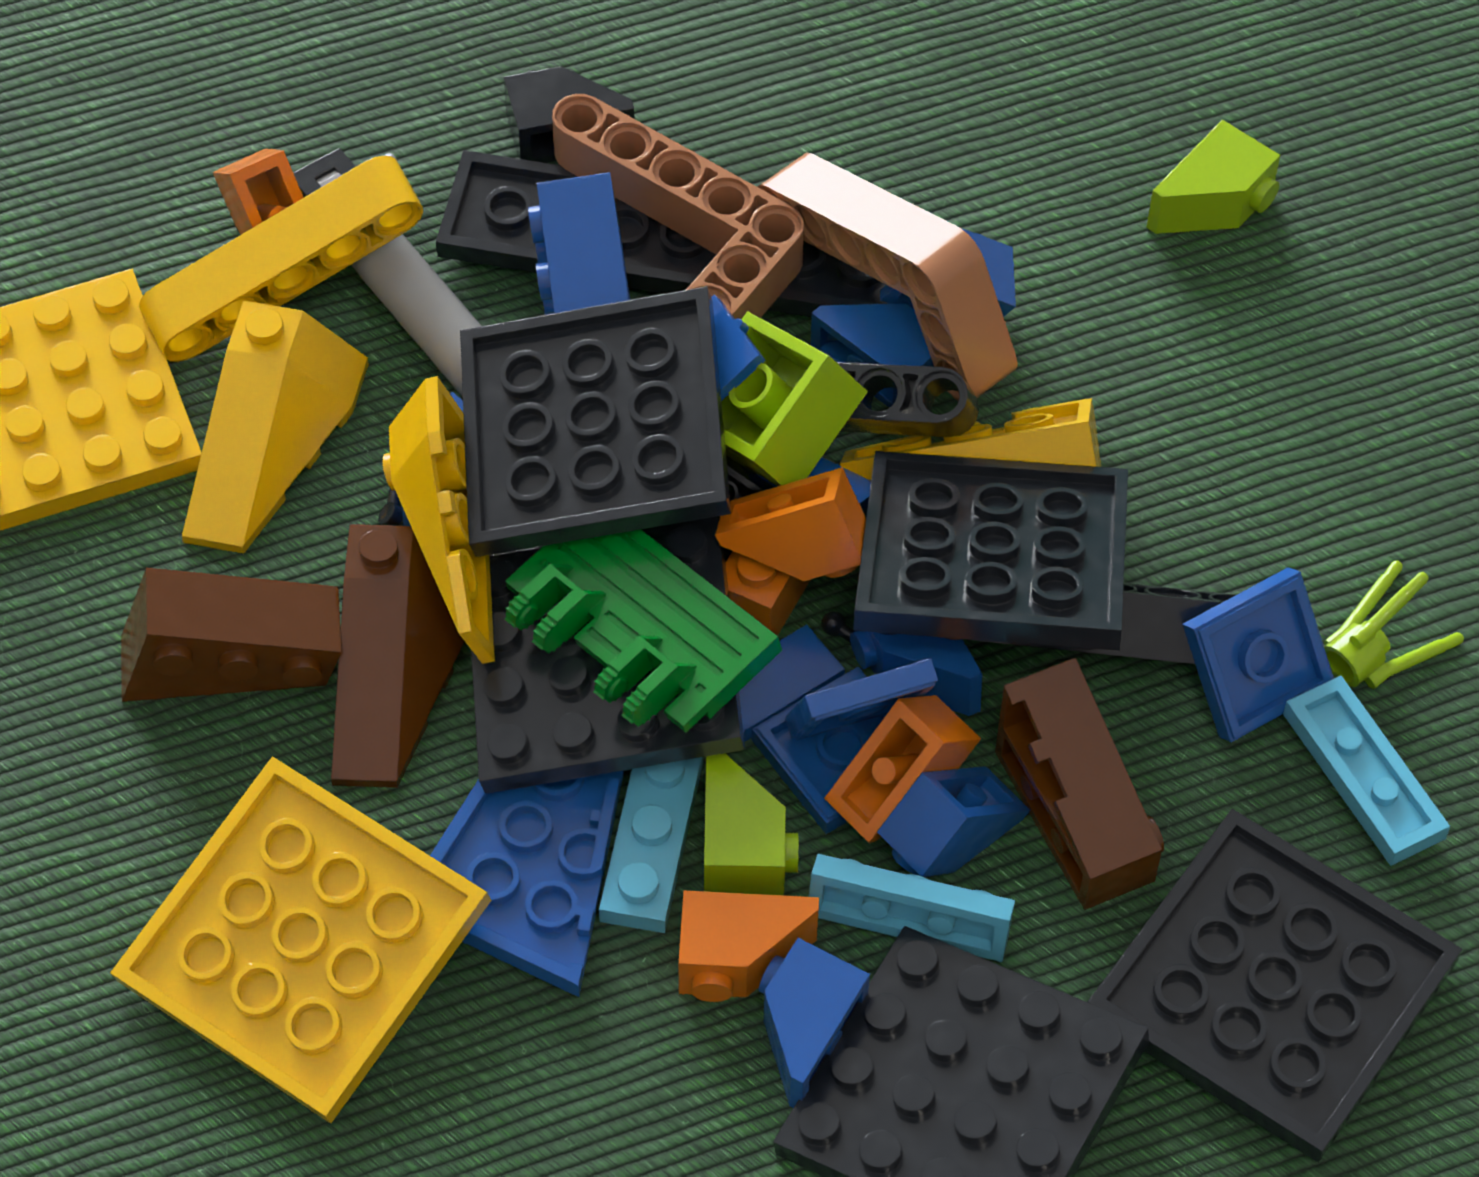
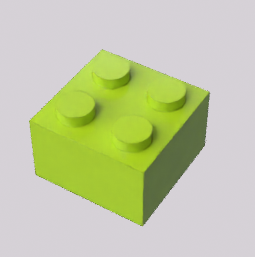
(787, 407)

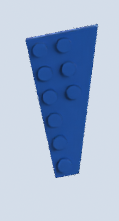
(543, 867)

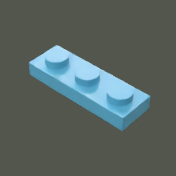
(1366, 770)
(650, 845)
(890, 900)

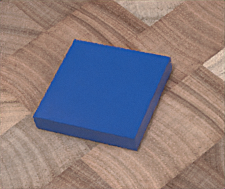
(1258, 653)
(859, 699)
(815, 762)

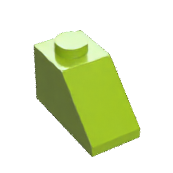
(1216, 184)
(744, 833)

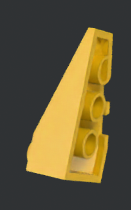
(273, 409)
(1040, 434)
(430, 480)

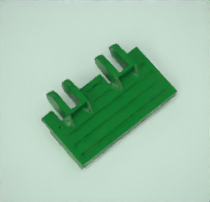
(642, 618)

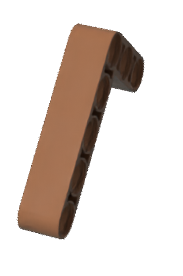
(748, 229)
(911, 253)

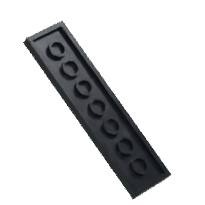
(491, 226)

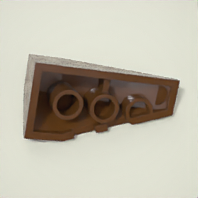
(392, 656)

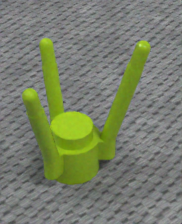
(1360, 648)

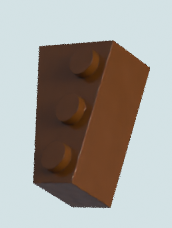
(227, 635)
(1076, 784)

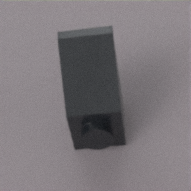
(531, 103)

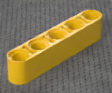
(281, 256)

